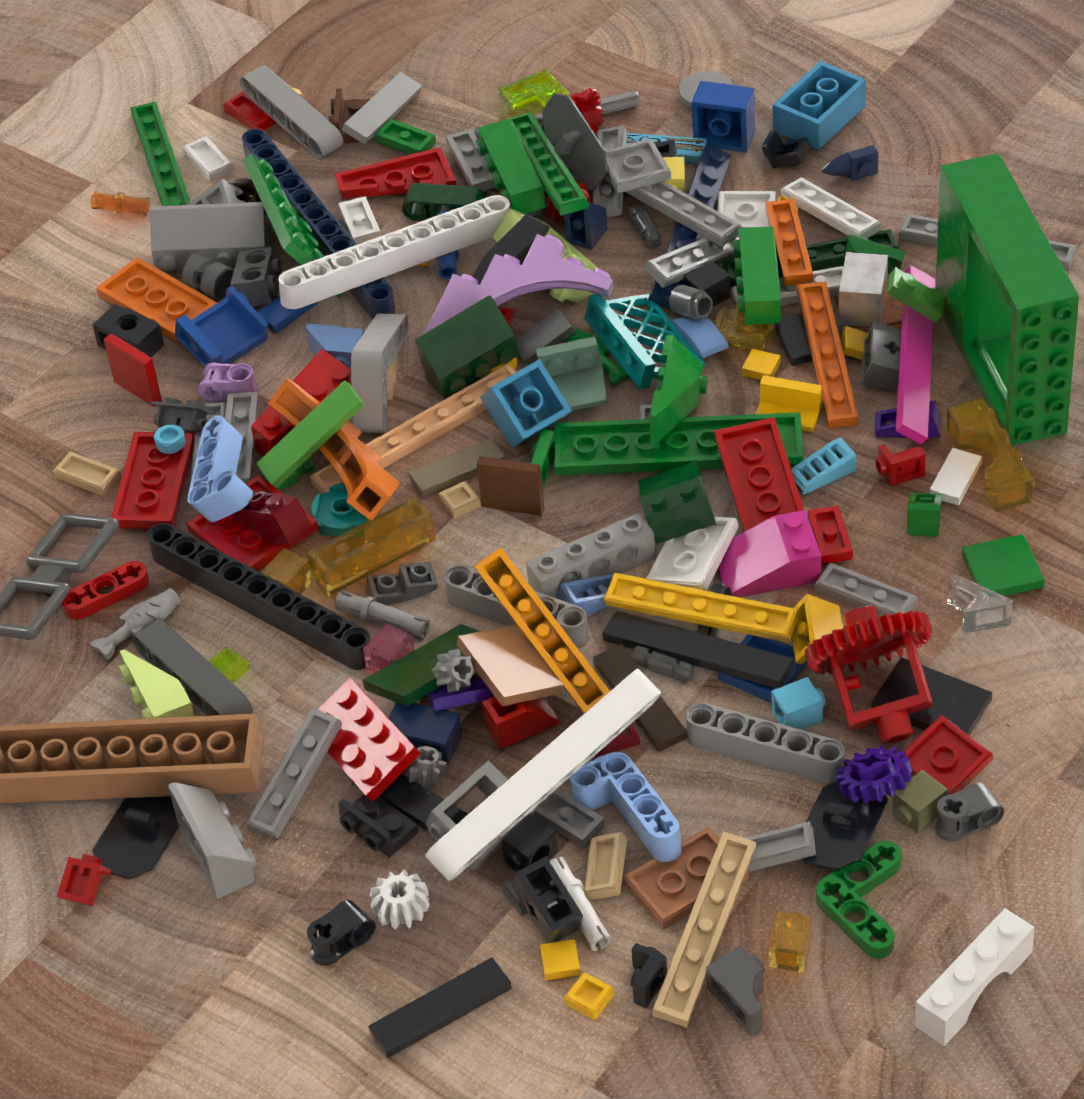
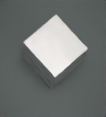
(863, 289)

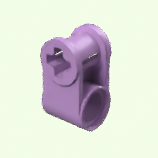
(225, 380)

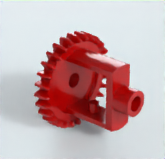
(866, 639)

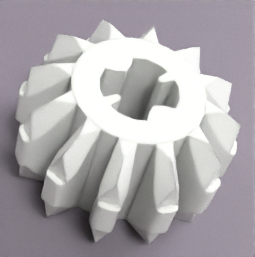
(399, 899)

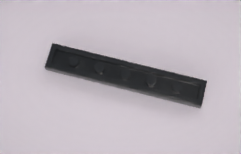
(699, 649)

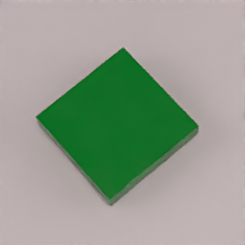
(1004, 565)

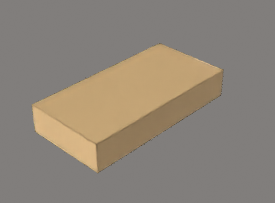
(87, 473)
(605, 866)

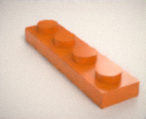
(789, 242)

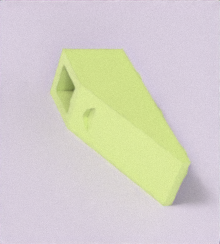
(154, 689)

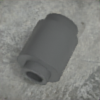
(690, 302)

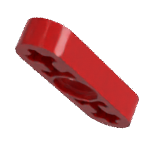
(128, 587)

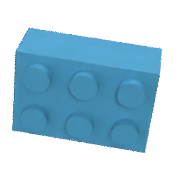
(819, 104)

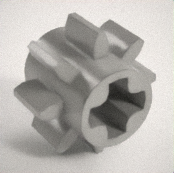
(453, 670)
(427, 767)

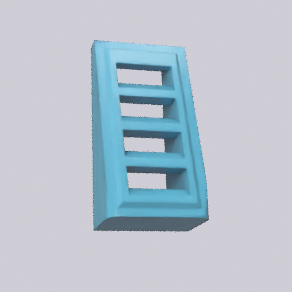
(837, 454)

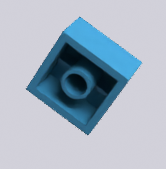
(525, 403)

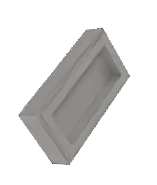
(782, 846)

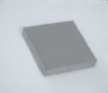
(636, 166)

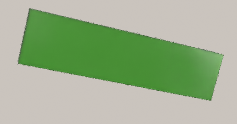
(310, 434)

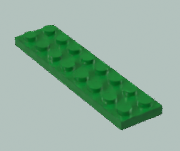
(626, 445)

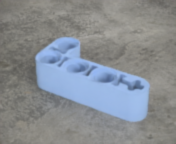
(214, 484)
(619, 781)

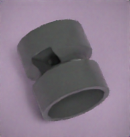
(207, 276)

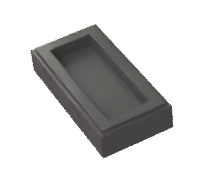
(547, 333)

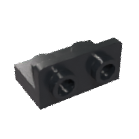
(377, 824)

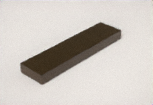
(657, 721)

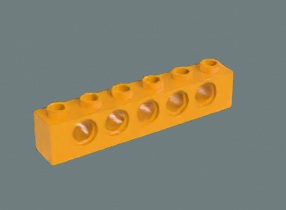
(542, 630)

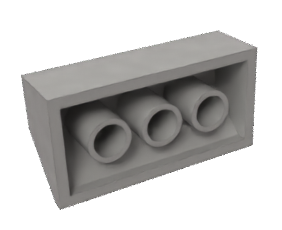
(206, 229)

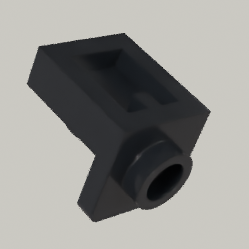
(649, 973)

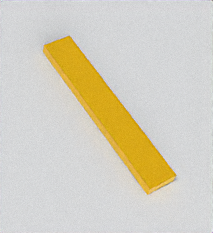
(701, 607)

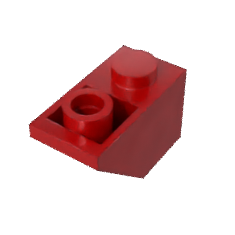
(517, 721)

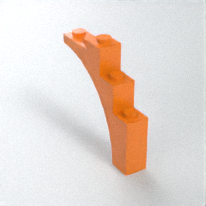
(355, 462)

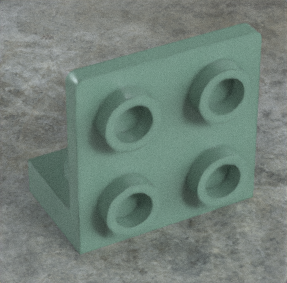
(576, 372)

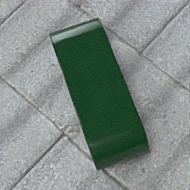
(429, 200)

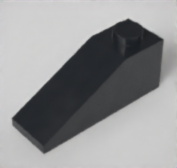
(514, 243)

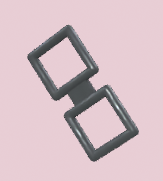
(54, 572)

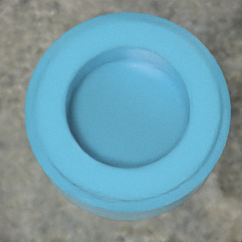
(170, 439)

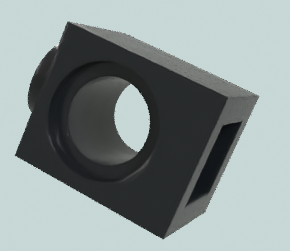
(529, 843)

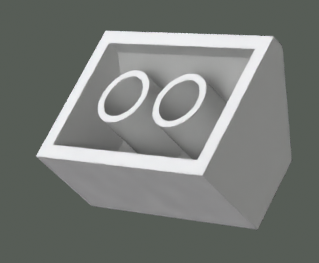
(213, 838)

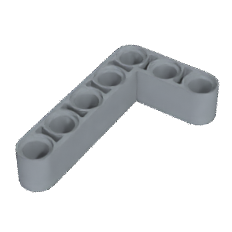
(369, 368)

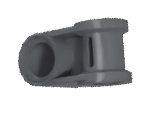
(969, 811)

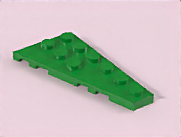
(290, 228)

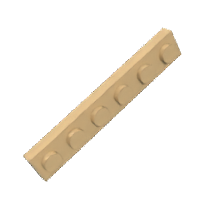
(704, 929)

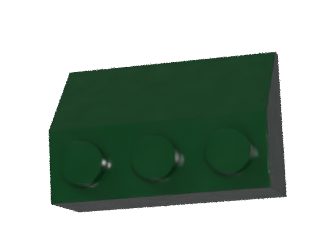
(466, 347)

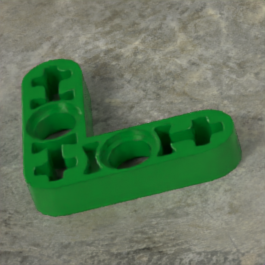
(850, 898)

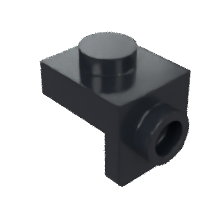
(784, 153)

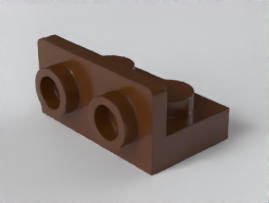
(342, 111)

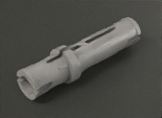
(370, 610)

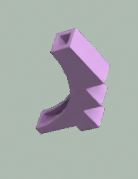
(507, 279)

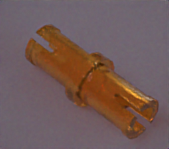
(120, 203)

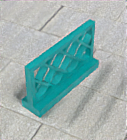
(626, 344)

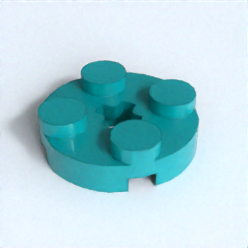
(325, 512)

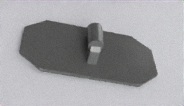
(574, 141)

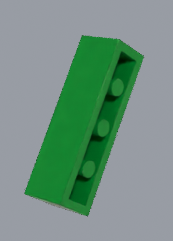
(510, 166)
(757, 276)

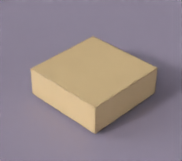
(459, 500)

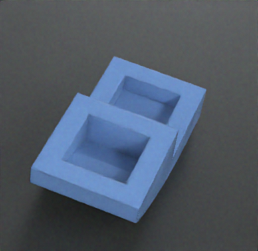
(701, 335)

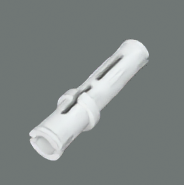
(590, 924)

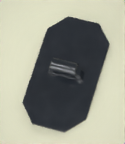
(841, 828)
(137, 835)

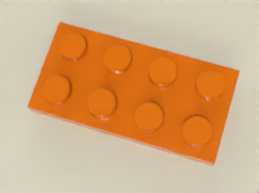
(153, 295)

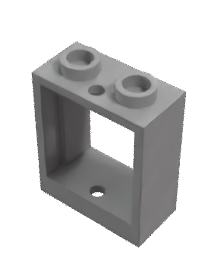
(488, 780)

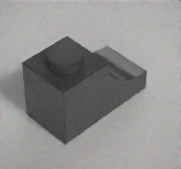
(735, 983)

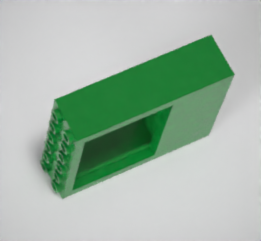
(1006, 298)

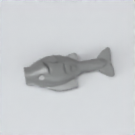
(136, 619)

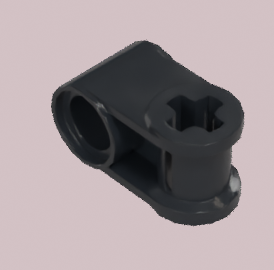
(342, 929)

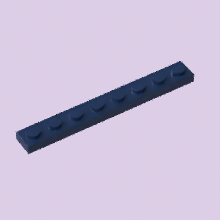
(704, 188)

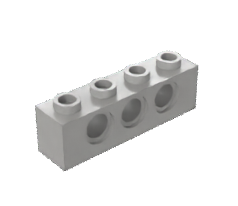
(597, 554)

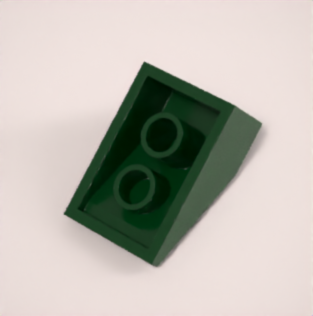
(675, 502)

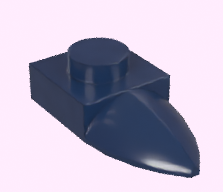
(854, 164)

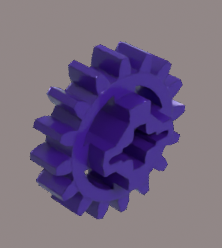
(874, 774)

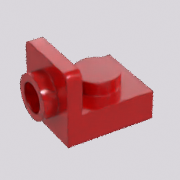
(900, 466)
(82, 879)

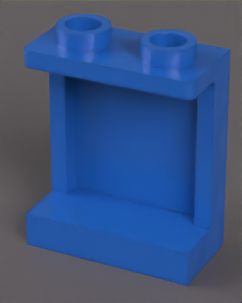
(223, 330)

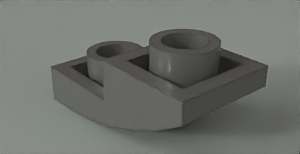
(409, 583)

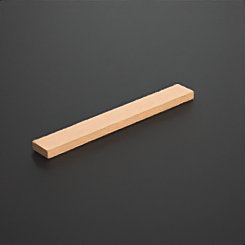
(423, 427)

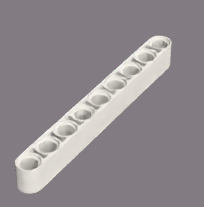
(391, 252)
(542, 775)

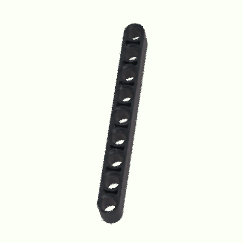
(259, 595)

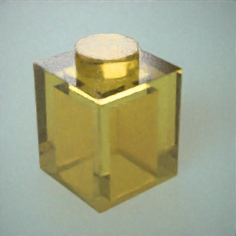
(290, 570)
(790, 941)

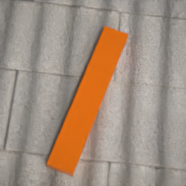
(827, 355)

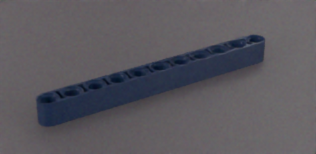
(330, 235)

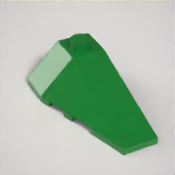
(677, 390)

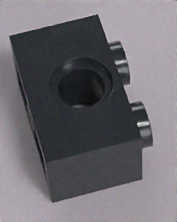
(130, 327)

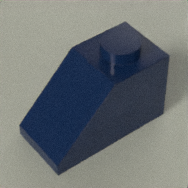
(586, 226)

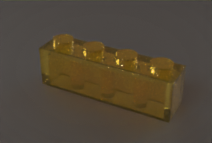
(371, 546)

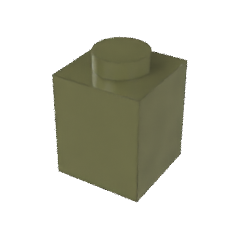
(918, 801)

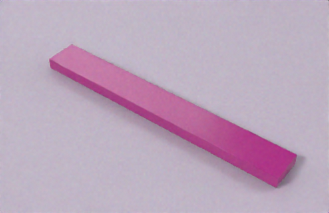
(915, 368)

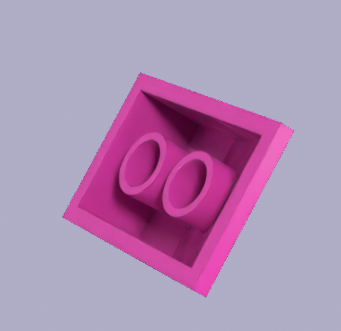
(772, 556)

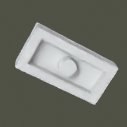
(359, 220)

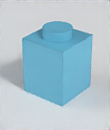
(798, 704)

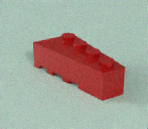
(318, 379)

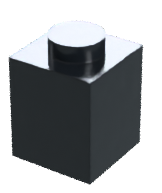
(711, 280)

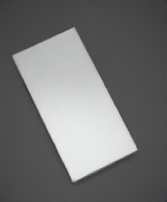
(208, 159)
(956, 475)

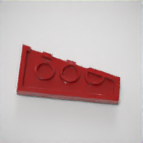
(395, 175)

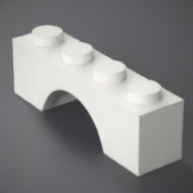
(951, 997)

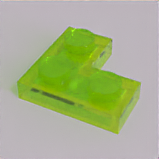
(530, 89)

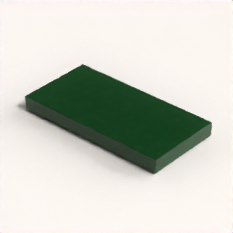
(412, 675)

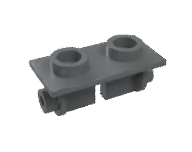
(191, 414)

